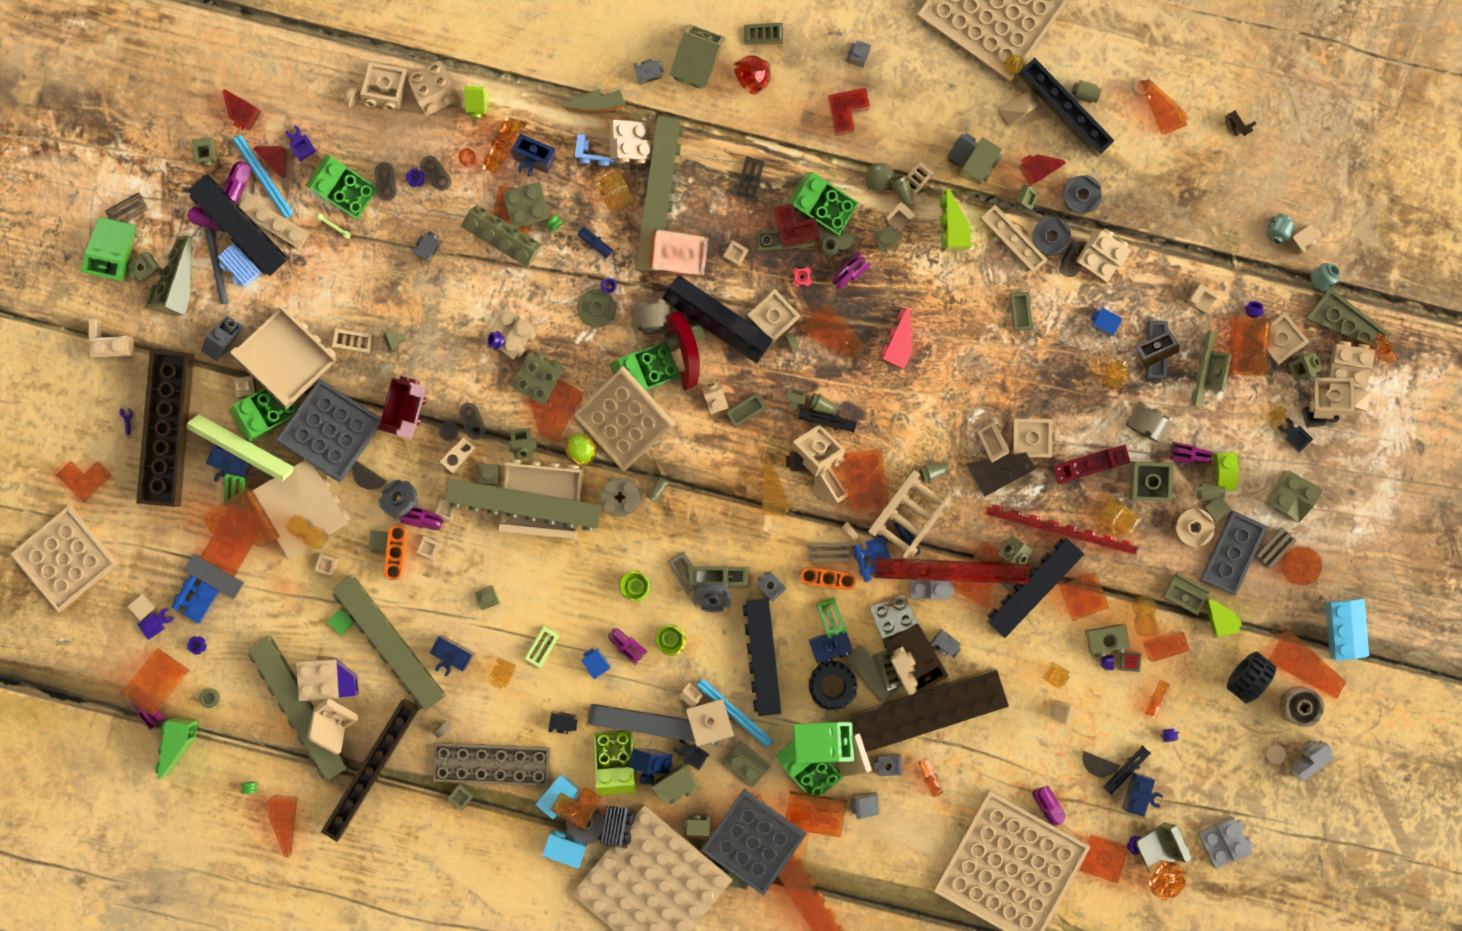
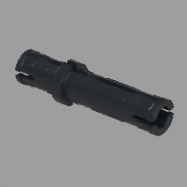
(805, 415)
(1111, 786)

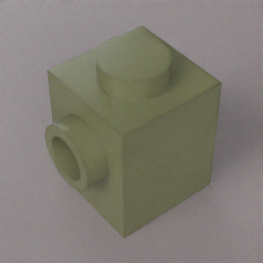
(888, 238)

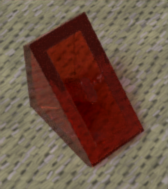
(275, 157)

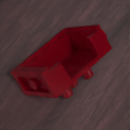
(403, 407)

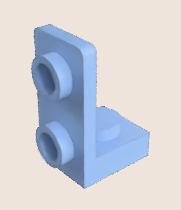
(583, 146)

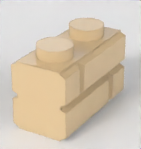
(111, 347)

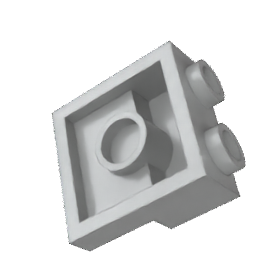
(930, 589)
(1315, 757)
(1226, 842)

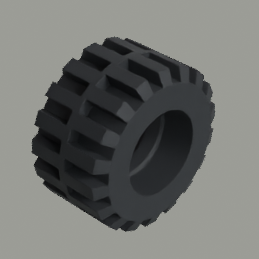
(1251, 677)
(841, 700)

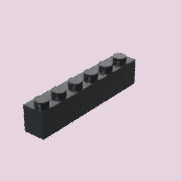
(1066, 107)
(237, 224)
(717, 319)
(1041, 581)
(763, 657)

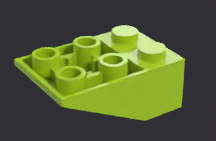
(956, 227)
(612, 763)

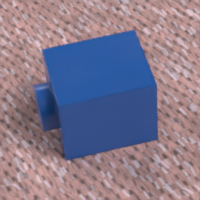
(1105, 321)
(595, 662)

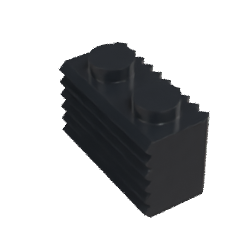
(617, 827)

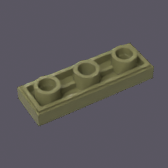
(770, 241)

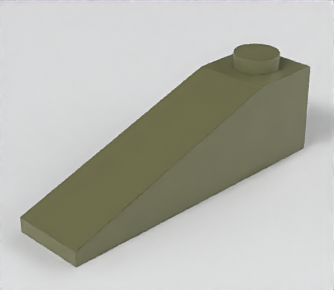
(173, 288)

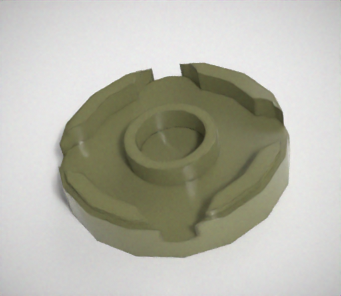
(596, 308)

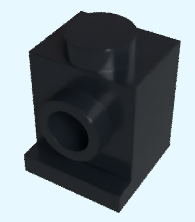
(562, 722)

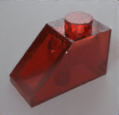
(240, 111)
(1039, 167)

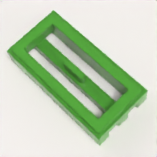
(227, 478)
(835, 630)

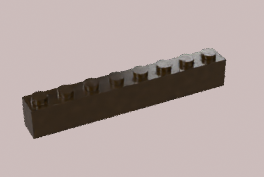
(370, 770)

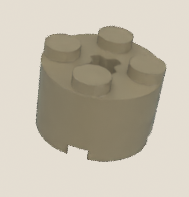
(650, 317)
(1149, 422)
(612, 504)
(1310, 713)

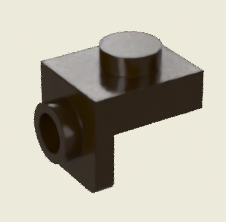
(1235, 123)
(795, 462)

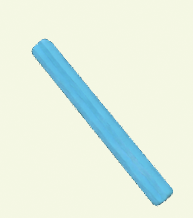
(262, 176)
(735, 713)

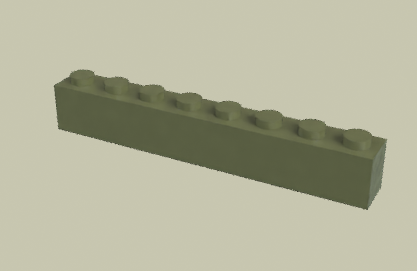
(659, 187)
(523, 503)
(389, 642)
(285, 687)

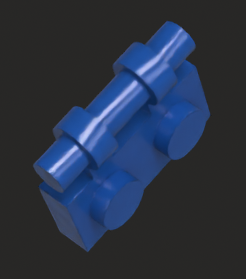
(875, 549)
(200, 601)

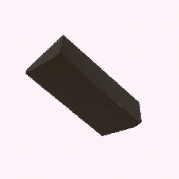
(1158, 349)

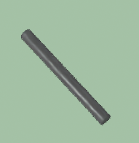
(216, 267)

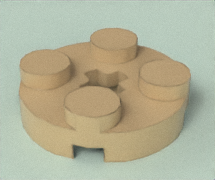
(1205, 527)

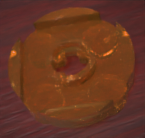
(1312, 562)
(1165, 872)

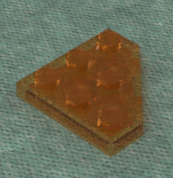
(556, 413)
(242, 520)

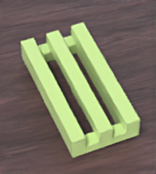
(533, 661)

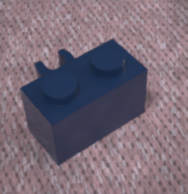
(533, 155)
(227, 463)
(825, 647)
(451, 654)
(650, 762)
(1140, 794)

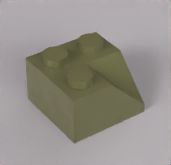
(981, 160)
(1151, 481)
(1294, 496)
(675, 784)

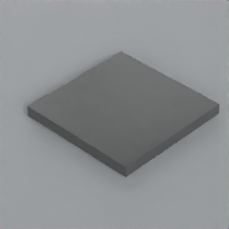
(329, 431)
(753, 841)

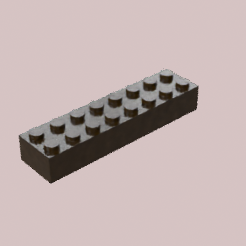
(165, 428)
(930, 710)

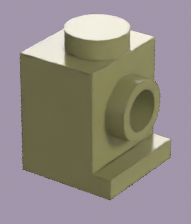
(199, 148)
(150, 267)
(697, 825)

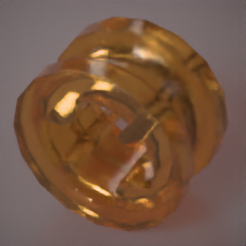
(472, 160)

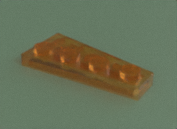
(1304, 664)

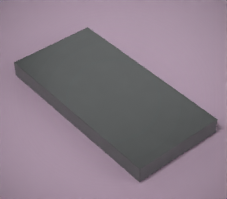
(1233, 552)

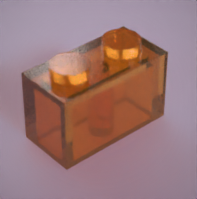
(1166, 646)

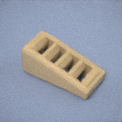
(924, 169)
(336, 332)
(1062, 712)

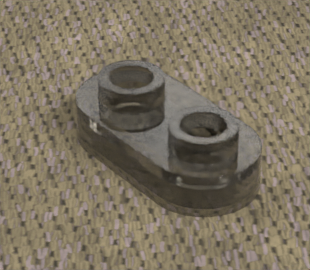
(436, 173)
(385, 182)
(1070, 258)
(473, 421)

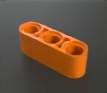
(390, 560)
(837, 578)

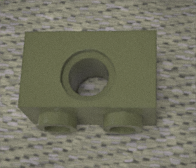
(1096, 637)

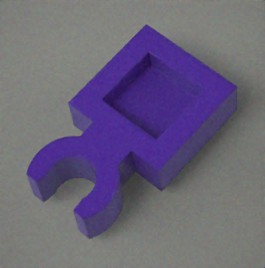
(301, 144)
(154, 625)

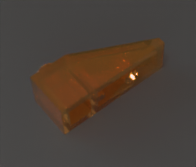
(1166, 111)
(282, 817)

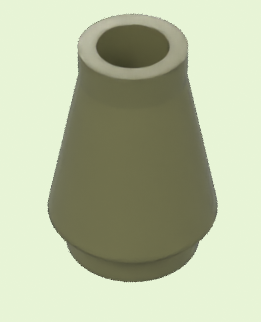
(902, 188)
(822, 404)
(933, 471)
(1209, 492)

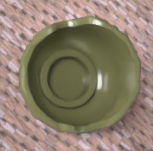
(880, 176)

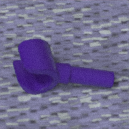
(126, 419)

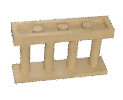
(903, 498)

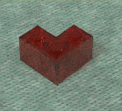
(843, 105)
(793, 232)

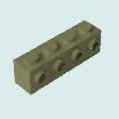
(501, 235)

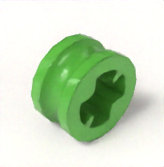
(554, 223)
(249, 787)

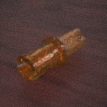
(1385, 348)
(1157, 699)
(930, 777)

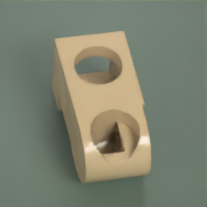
(457, 455)

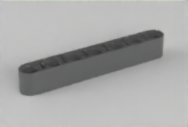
(640, 722)

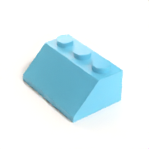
(1347, 629)

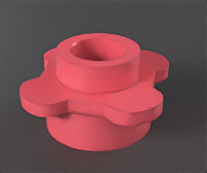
(806, 273)

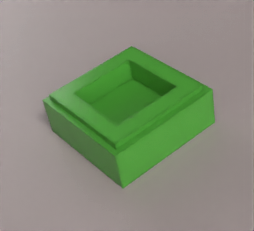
(341, 621)

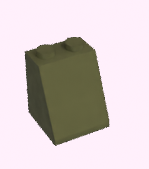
(697, 56)

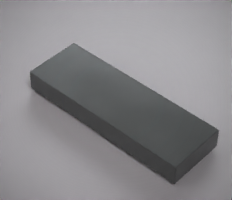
(1159, 369)
(214, 576)

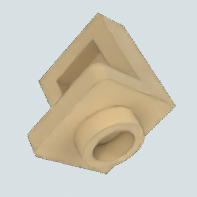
(715, 397)

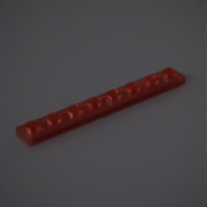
(1069, 531)
(951, 571)

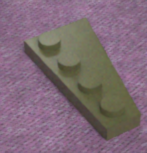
(1344, 318)

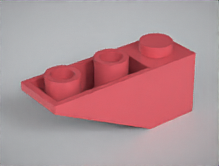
(900, 346)

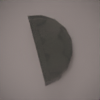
(367, 478)
(1098, 766)

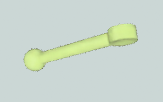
(319, 217)

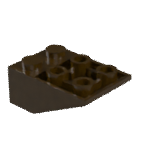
(927, 667)

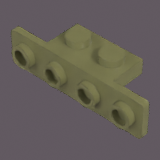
(1212, 371)

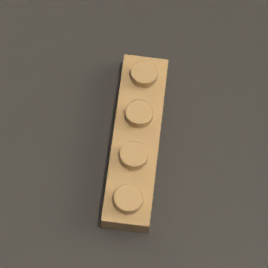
(273, 221)
(1014, 239)

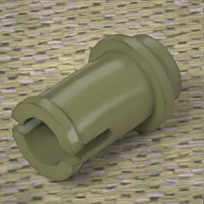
(657, 489)

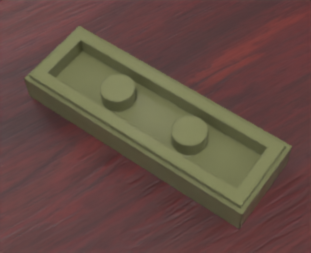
(866, 668)

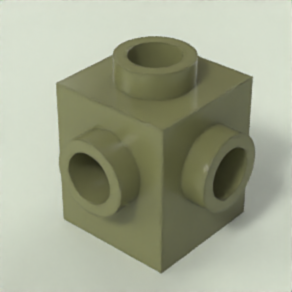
(1305, 366)
(523, 447)
(1015, 551)

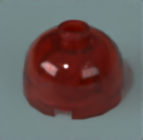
(753, 73)

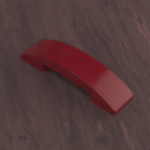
(688, 347)
(1091, 464)

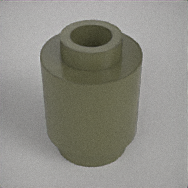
(1086, 91)

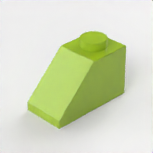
(475, 101)
(1226, 470)
(1222, 619)

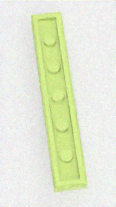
(240, 447)

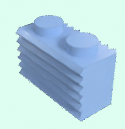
(242, 268)

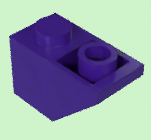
(346, 680)

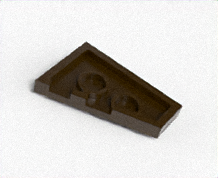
(997, 474)

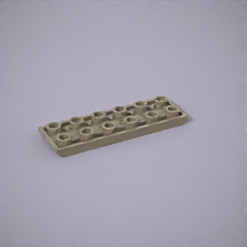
(491, 764)

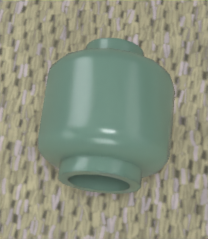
(1280, 228)
(1325, 276)

